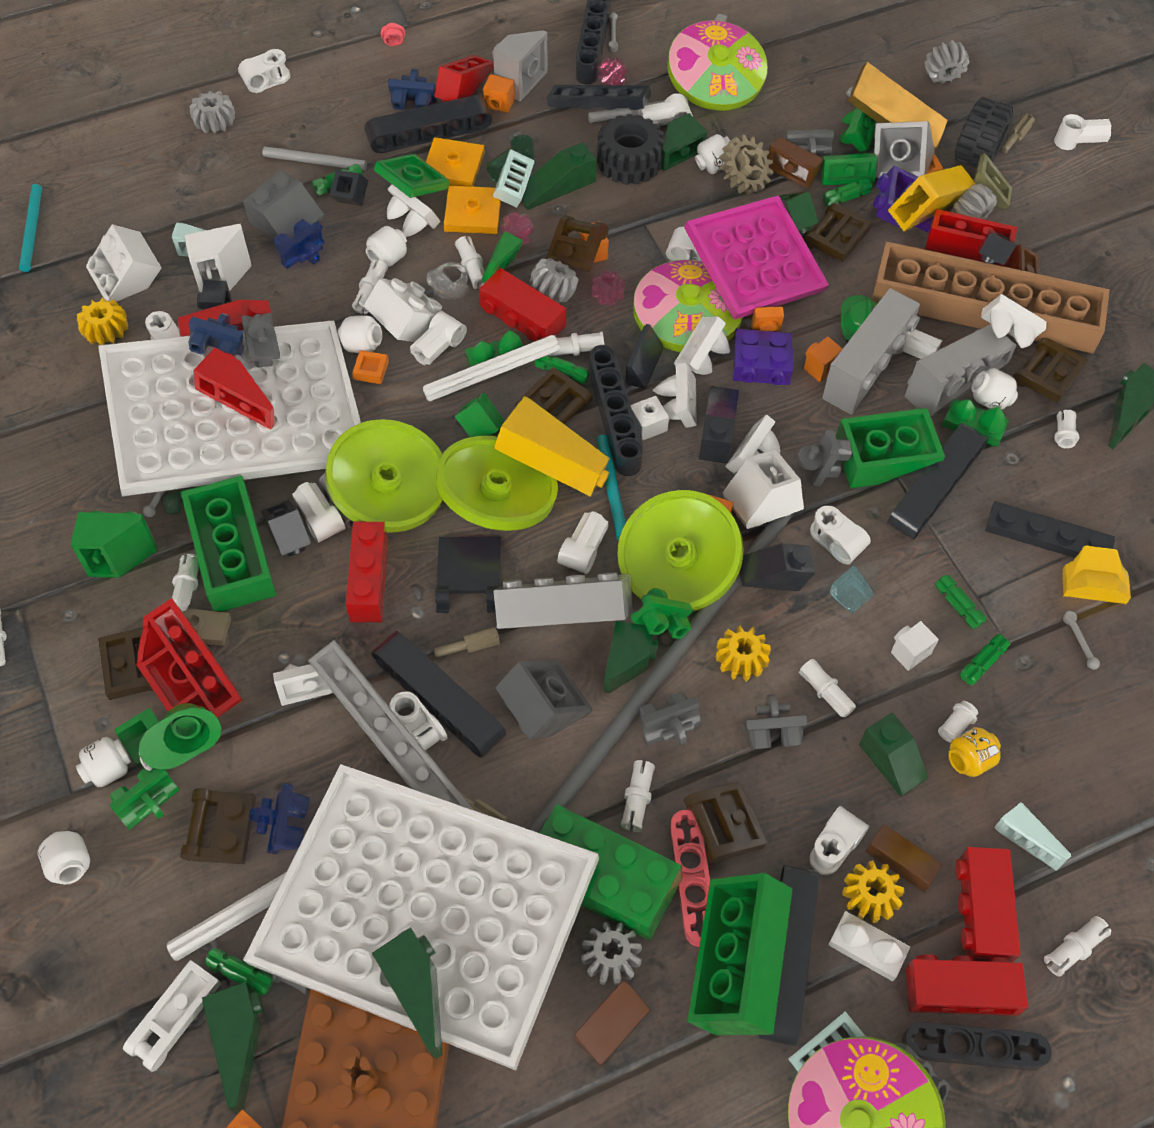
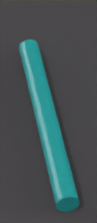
(30, 228)
(612, 487)

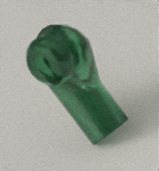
(173, 500)

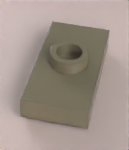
(210, 625)

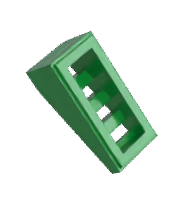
(503, 255)

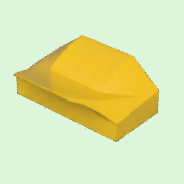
(1097, 576)

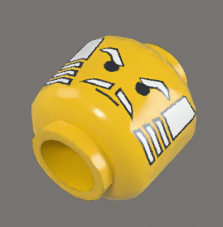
(974, 752)

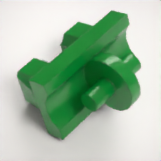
(662, 614)
(143, 798)

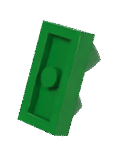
(860, 129)
(848, 168)
(484, 351)
(989, 422)

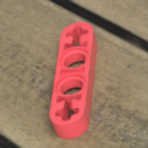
(690, 877)

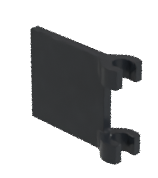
(467, 567)

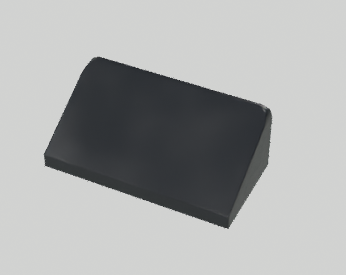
(643, 358)

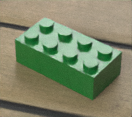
(228, 544)
(629, 879)
(741, 955)

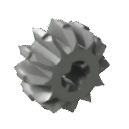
(946, 62)
(212, 112)
(976, 202)
(554, 280)
(601, 944)

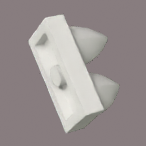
(419, 214)
(1012, 319)
(705, 337)
(684, 388)
(759, 438)
(299, 684)
(869, 946)

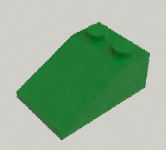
(888, 446)

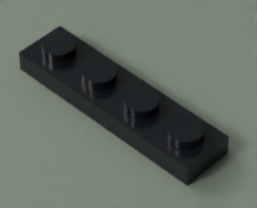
(599, 96)
(1044, 530)

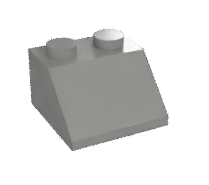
(522, 59)

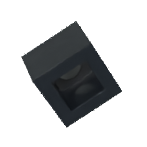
(349, 187)
(996, 248)
(213, 294)

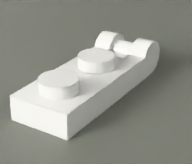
(171, 1015)

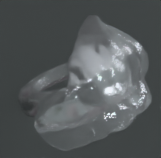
(443, 286)

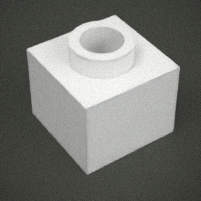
(650, 418)
(913, 645)

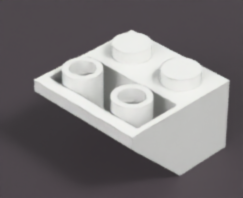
(218, 255)
(122, 264)
(402, 308)
(764, 490)

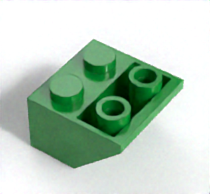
(111, 542)

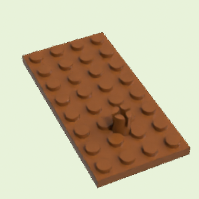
(361, 1071)

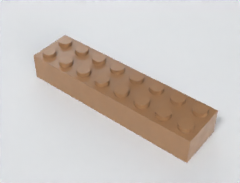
(960, 288)

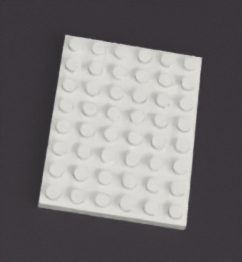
(184, 439)
(476, 886)

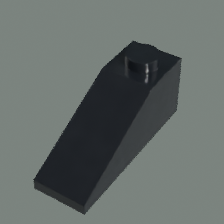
(719, 425)

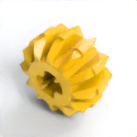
(102, 321)
(747, 643)
(860, 885)

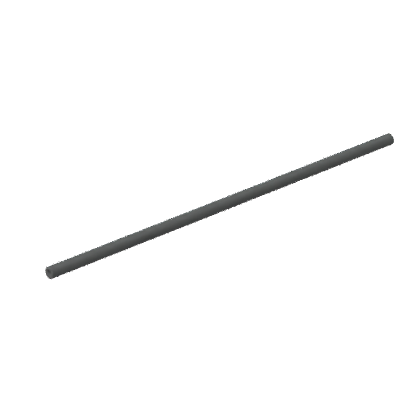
(648, 688)

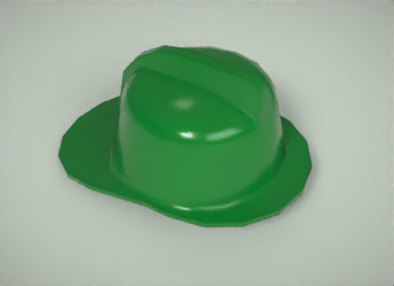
(854, 313)
(179, 736)

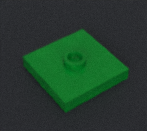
(411, 175)

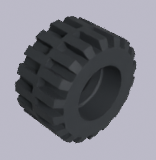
(983, 131)
(630, 149)

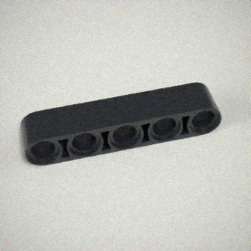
(592, 40)
(424, 123)
(617, 423)
(937, 481)
(439, 694)
(796, 954)

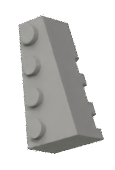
(870, 350)
(952, 369)
(564, 601)

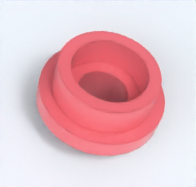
(393, 34)

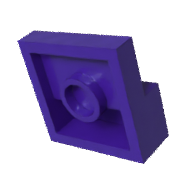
(891, 187)
(763, 357)

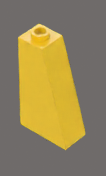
(928, 193)
(551, 448)

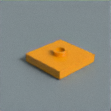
(456, 160)
(472, 210)

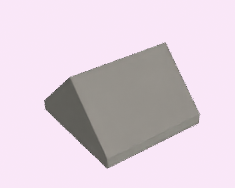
(905, 146)

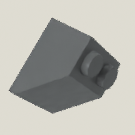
(280, 205)
(542, 697)

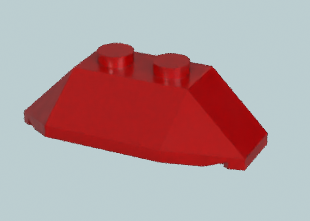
(182, 664)

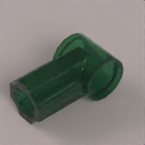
(522, 144)

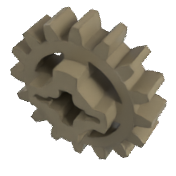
(746, 164)

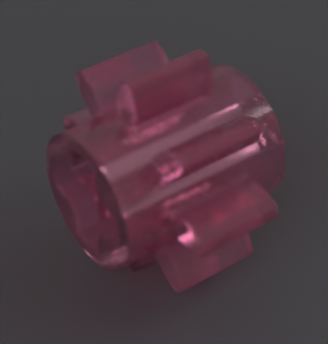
(612, 72)
(518, 226)
(608, 288)

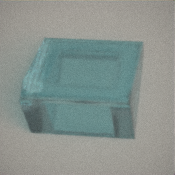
(851, 590)

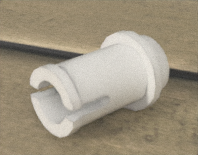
(1066, 434)
(959, 720)

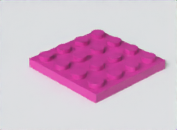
(756, 256)

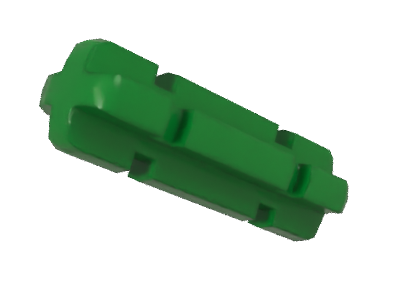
(322, 185)
(848, 192)
(569, 369)
(960, 602)
(984, 659)
(239, 971)

